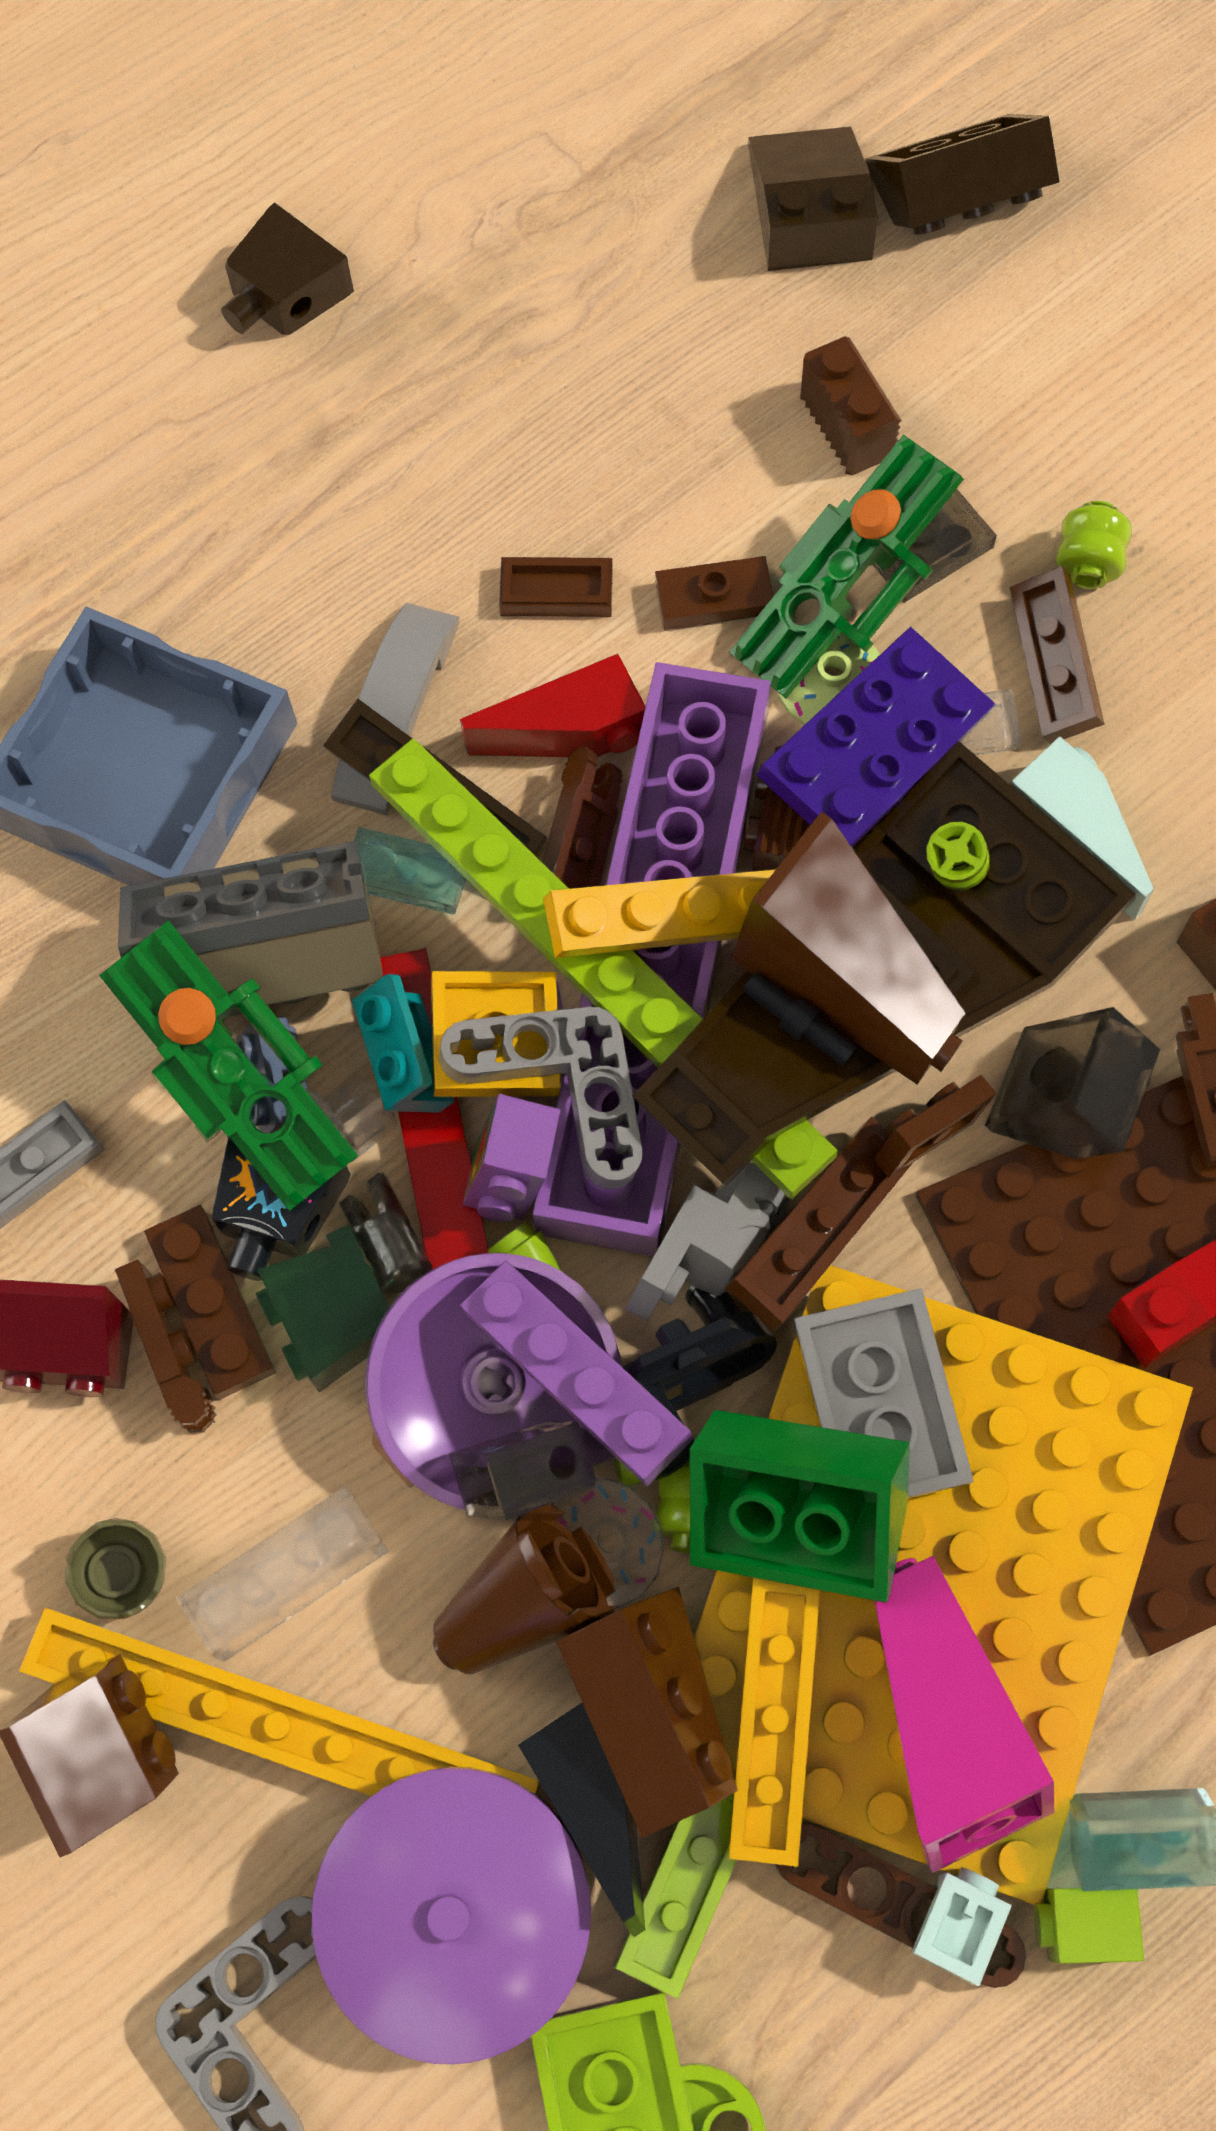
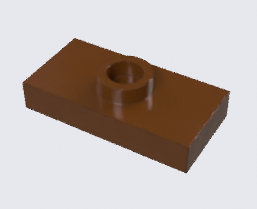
(713, 592)

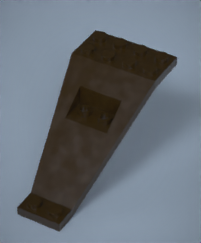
(993, 945)

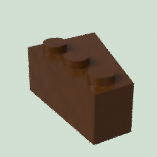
(651, 1710)

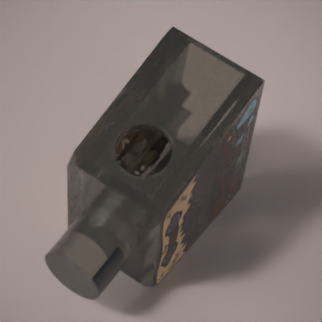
(527, 1469)

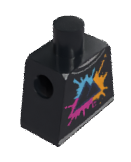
(259, 1220)

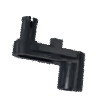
(702, 1361)

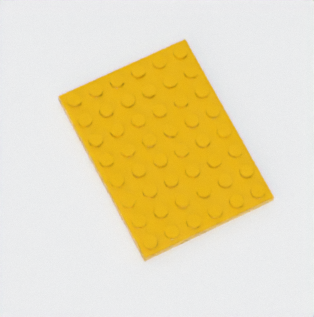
(1034, 1550)

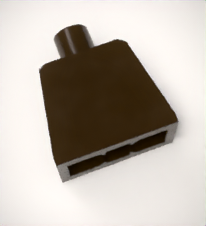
(284, 275)

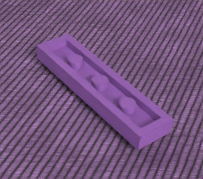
(577, 1373)

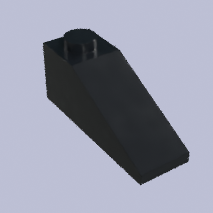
(591, 1805)

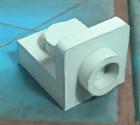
(962, 1925)

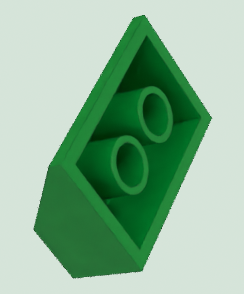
(798, 1504)

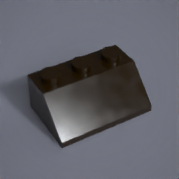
(966, 171)

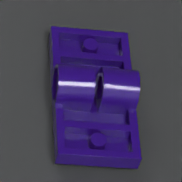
(877, 737)

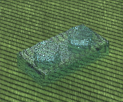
(409, 871)

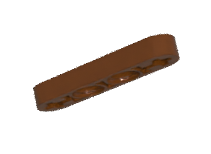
(901, 1897)

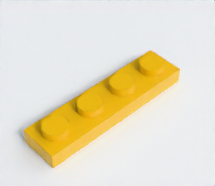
(650, 913)
(774, 1723)

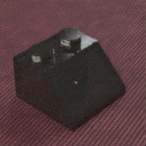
(1075, 1084)

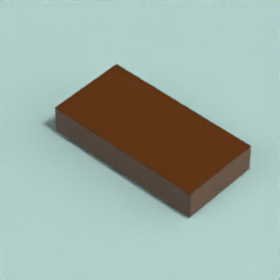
(556, 586)

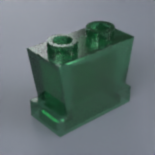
(326, 1307)

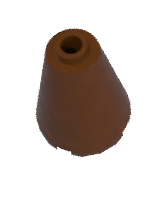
(525, 1594)

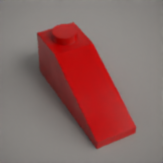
(584, 708)
(1169, 1306)

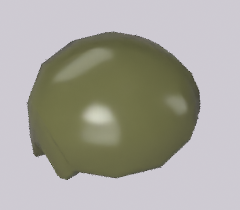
(115, 1569)

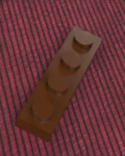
(815, 1229)

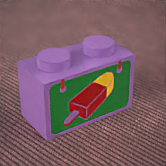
(511, 1158)

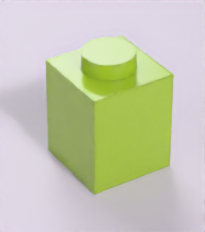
(1089, 1925)

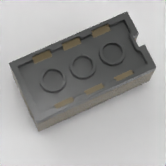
(285, 920)

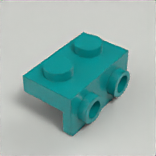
(399, 1046)

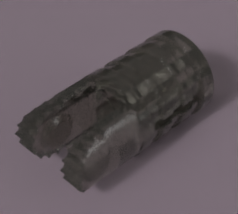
(387, 1237)

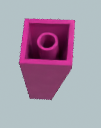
(960, 1736)

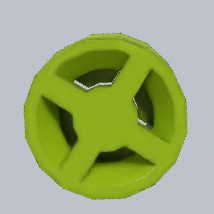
(950, 847)

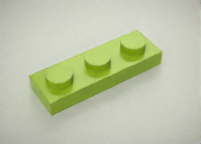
(681, 1900)

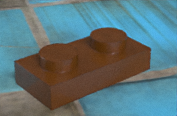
(946, 1115)

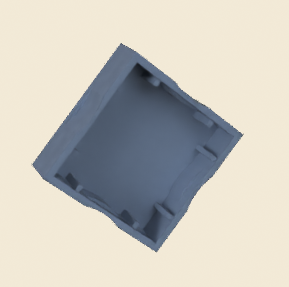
(138, 754)

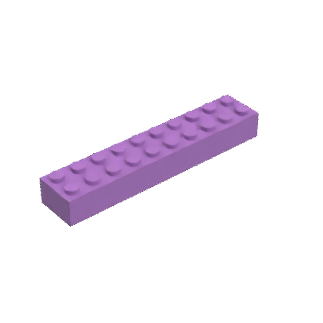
(677, 821)

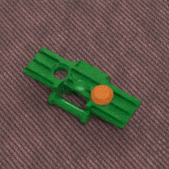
(832, 556)
(209, 1074)

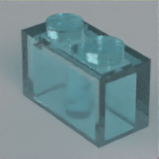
(1143, 1839)

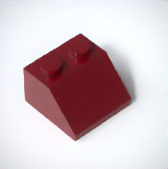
(62, 1337)

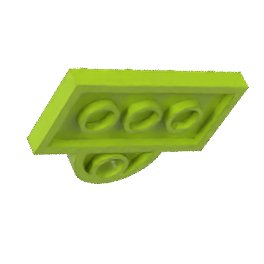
(623, 2073)

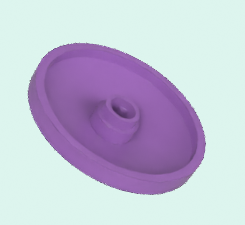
(446, 1384)
(451, 1915)

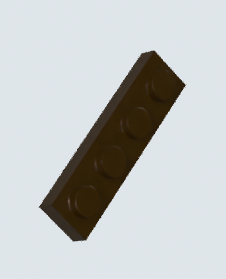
(368, 740)

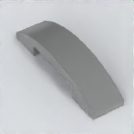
(397, 687)

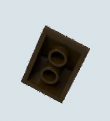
(813, 198)

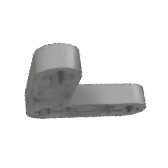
(563, 1056)
(221, 2036)

